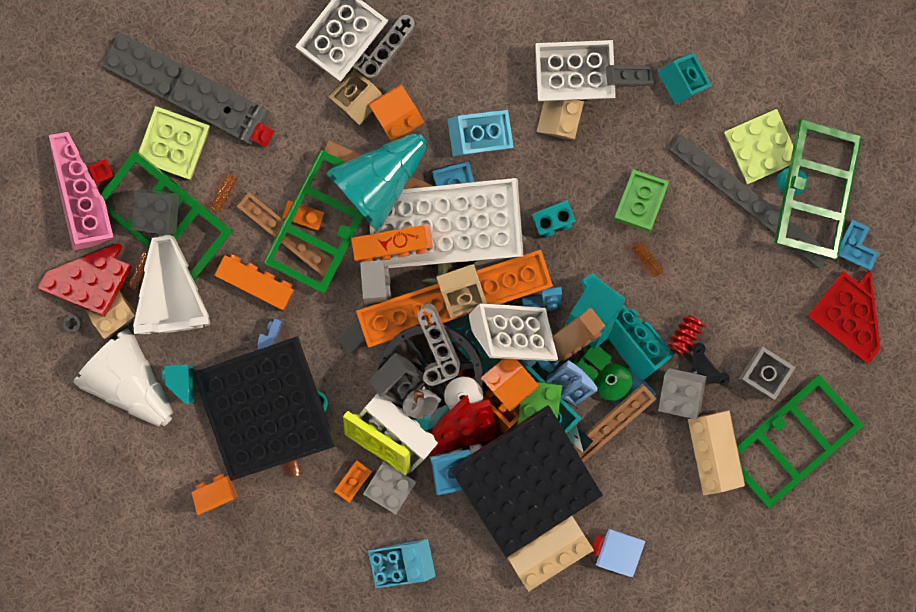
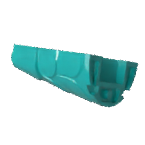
(379, 177)

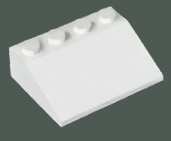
(341, 36)
(573, 70)
(513, 332)
(403, 430)

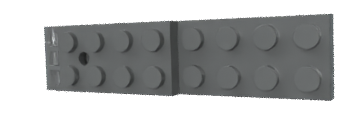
(184, 87)

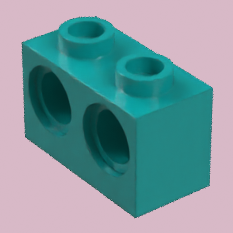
(551, 214)

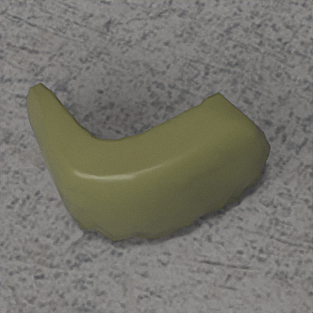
(442, 269)

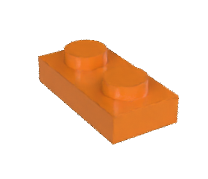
(305, 216)
(353, 481)

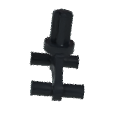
(704, 367)

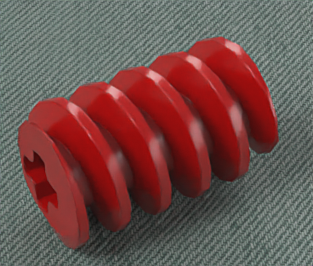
(685, 335)

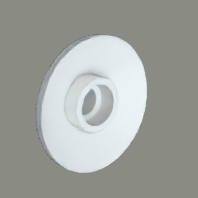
(462, 386)

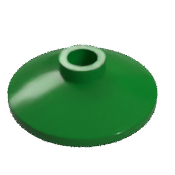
(617, 389)

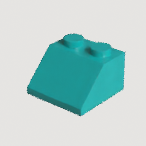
(684, 78)
(180, 381)

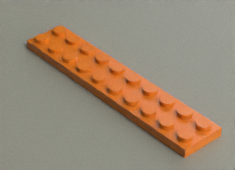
(499, 284)

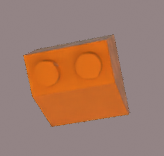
(396, 113)
(510, 382)
(214, 494)

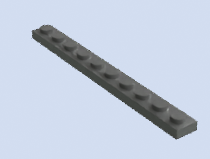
(741, 194)

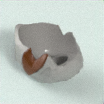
(420, 403)

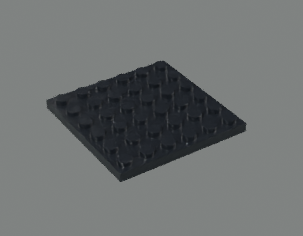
(264, 408)
(526, 481)

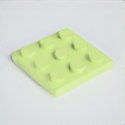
(174, 142)
(760, 146)

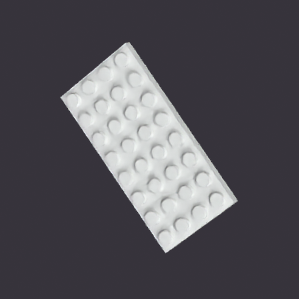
(464, 221)

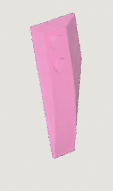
(80, 198)

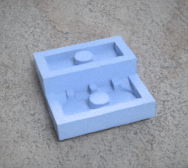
(574, 382)
(620, 553)

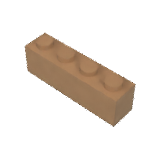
(576, 333)

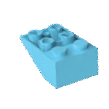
(402, 564)

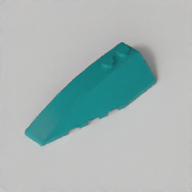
(636, 341)

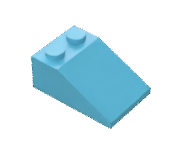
(480, 133)

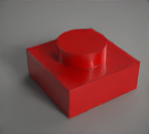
(262, 134)
(101, 171)
(597, 545)

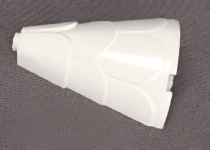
(168, 292)
(126, 380)

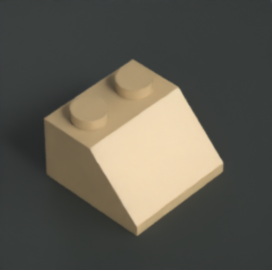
(355, 96)
(560, 118)
(461, 290)
(117, 317)

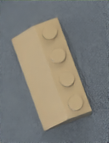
(716, 452)
(550, 553)

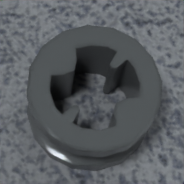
(75, 328)

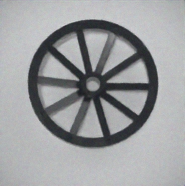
(459, 339)

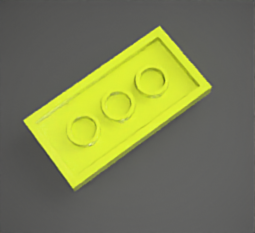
(376, 442)

